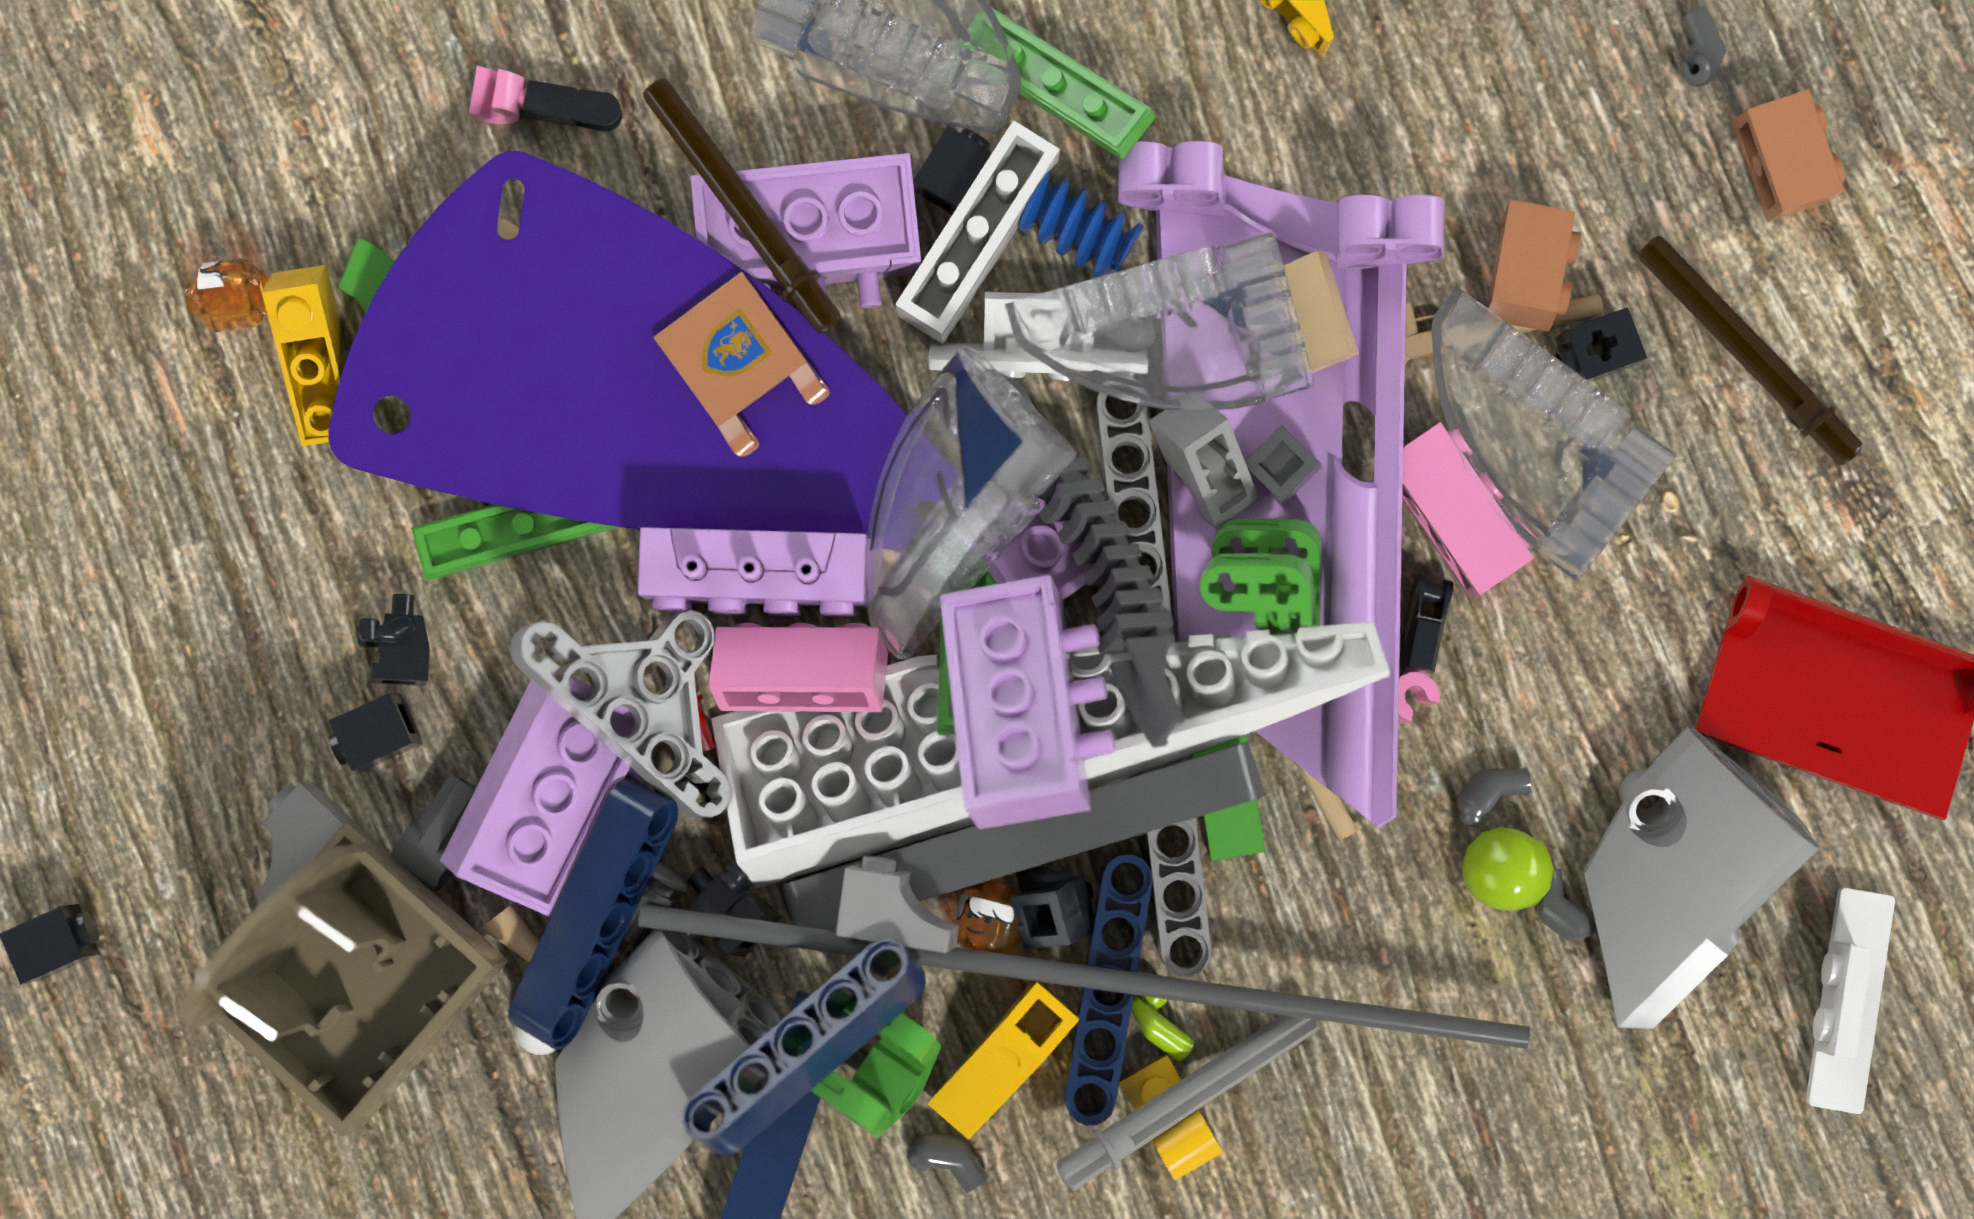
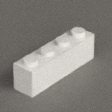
(976, 233)

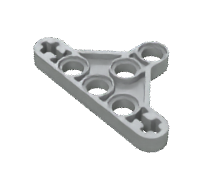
(619, 682)

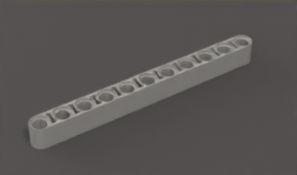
(1185, 866)

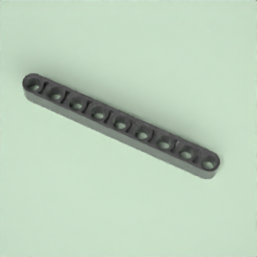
(1116, 813)

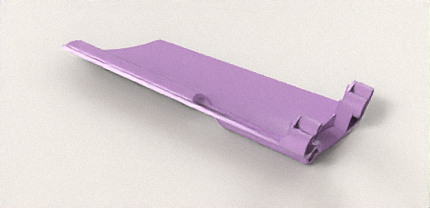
(1369, 242)

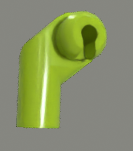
(1159, 1029)

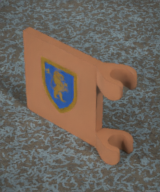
(735, 353)

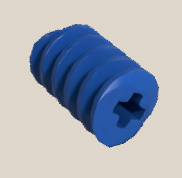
(1079, 226)

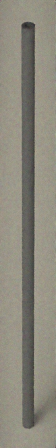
(1099, 978)

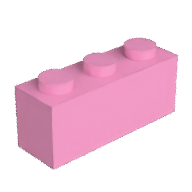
(1456, 516)
(798, 668)

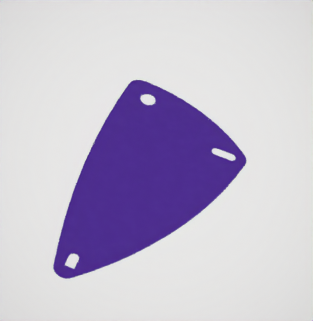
(554, 399)

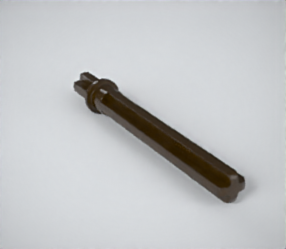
(787, 267)
(1751, 351)

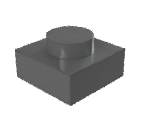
(1282, 464)

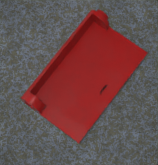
(1831, 677)

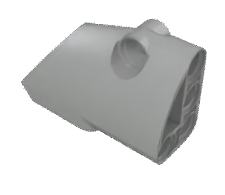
(1685, 873)
(643, 1061)

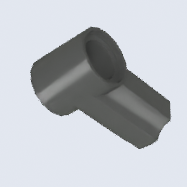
(427, 839)

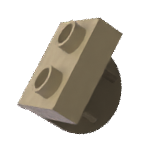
(344, 978)

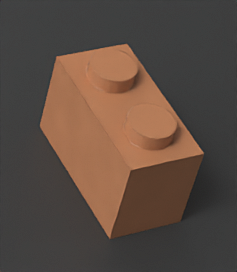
(1789, 155)
(1531, 265)

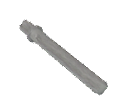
(1182, 1099)

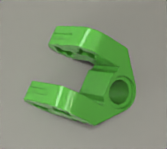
(1269, 581)
(887, 1078)

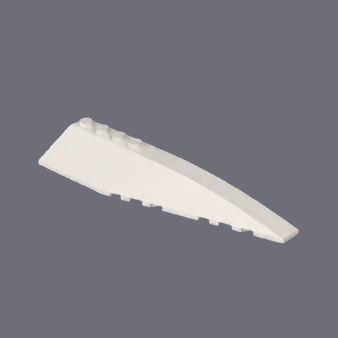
(862, 783)

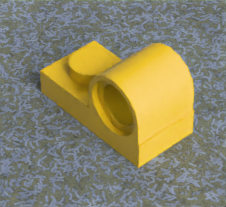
(1187, 1142)

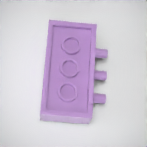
(837, 215)
(753, 569)
(1019, 702)
(537, 801)

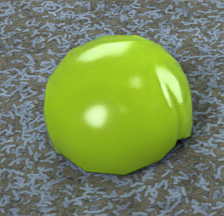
(1507, 869)

